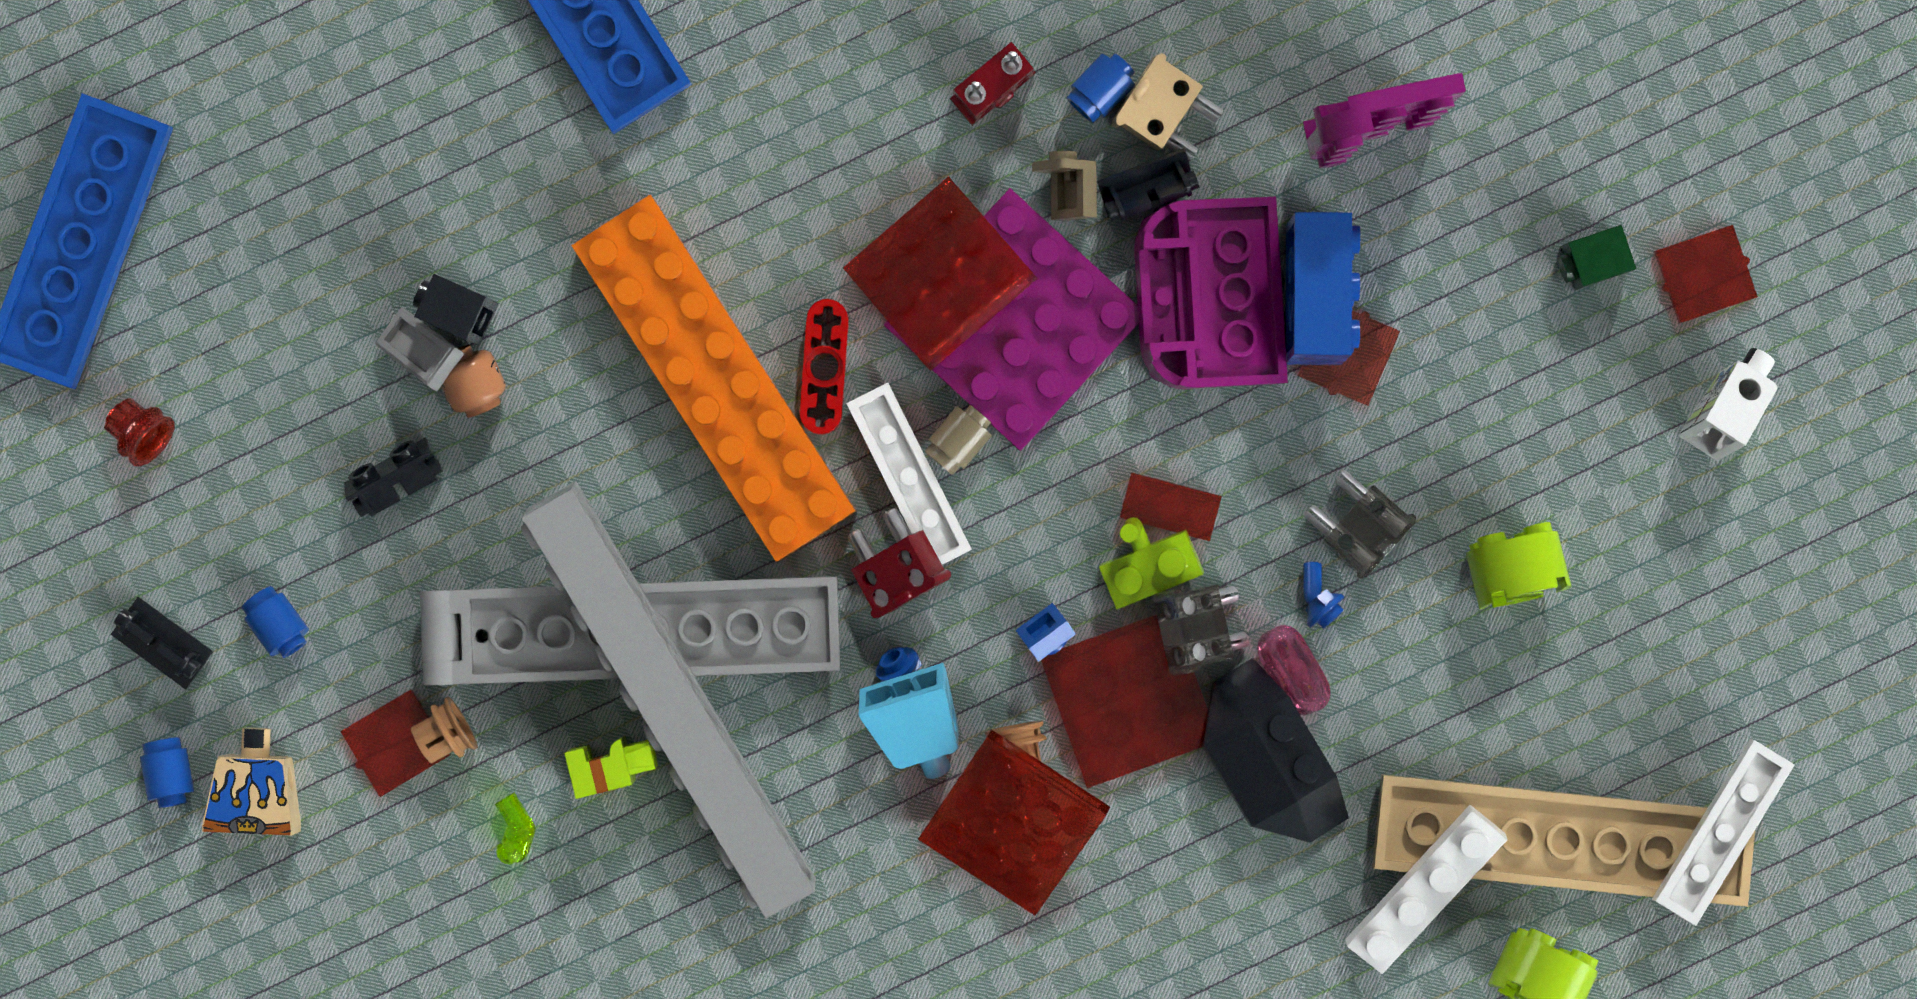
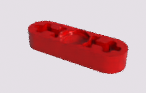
(838, 332)

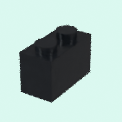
(454, 308)

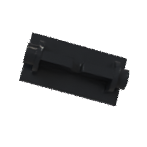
(1137, 187)
(375, 483)
(161, 642)

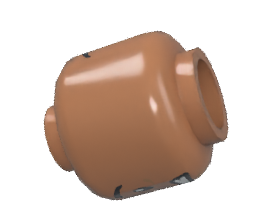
(474, 383)

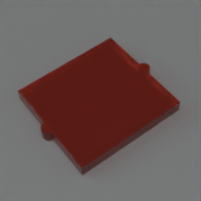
(1705, 274)
(1363, 369)
(386, 744)

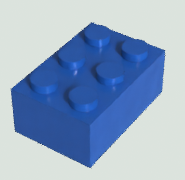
(1321, 288)

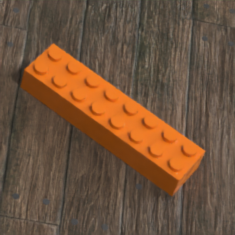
(714, 378)

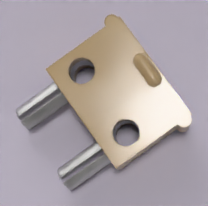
(1156, 102)

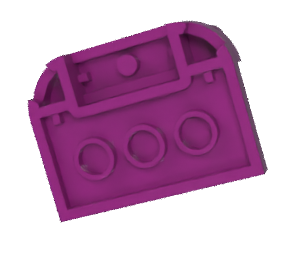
(1370, 115)
(1211, 293)

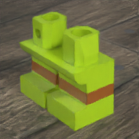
(611, 770)

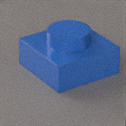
(1046, 632)

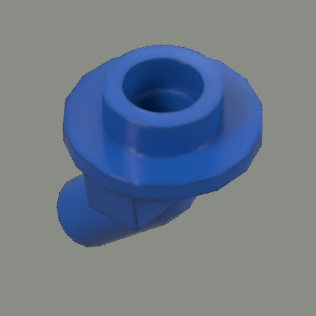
(1322, 606)
(897, 662)

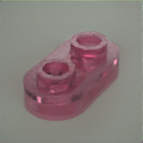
(1294, 668)

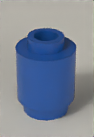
(1101, 87)
(275, 622)
(166, 772)

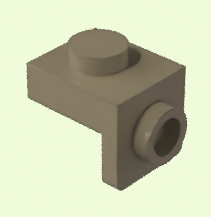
(1071, 185)

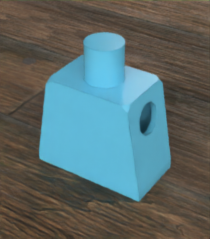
(913, 719)

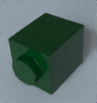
(1596, 258)

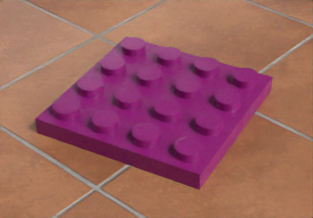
(1046, 338)

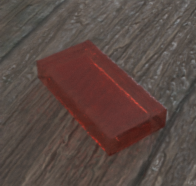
(1170, 506)

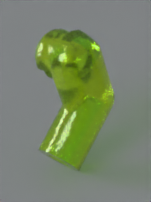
(519, 831)

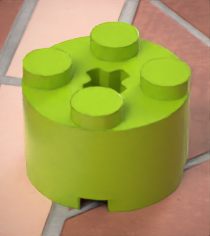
(1517, 567)
(1537, 970)

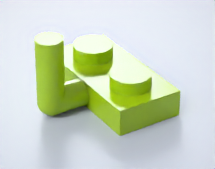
(1150, 565)

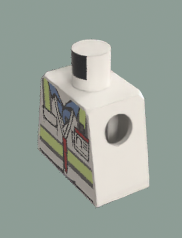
(1731, 406)

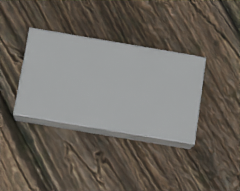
(419, 349)

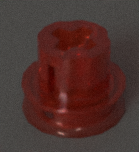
(139, 431)

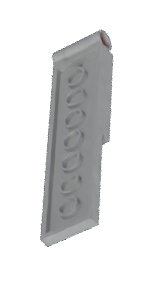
(714, 624)

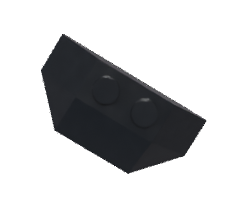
(1270, 757)

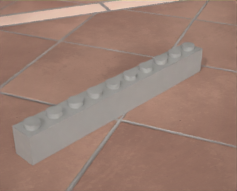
(669, 700)

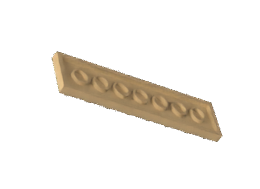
(1550, 836)

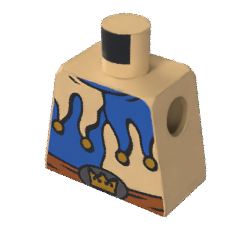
(253, 790)

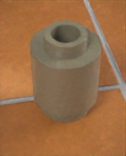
(959, 438)

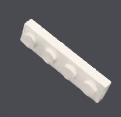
(907, 471)
(1723, 832)
(1426, 889)

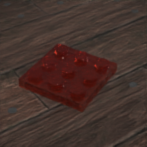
(939, 273)
(1124, 702)
(1013, 822)

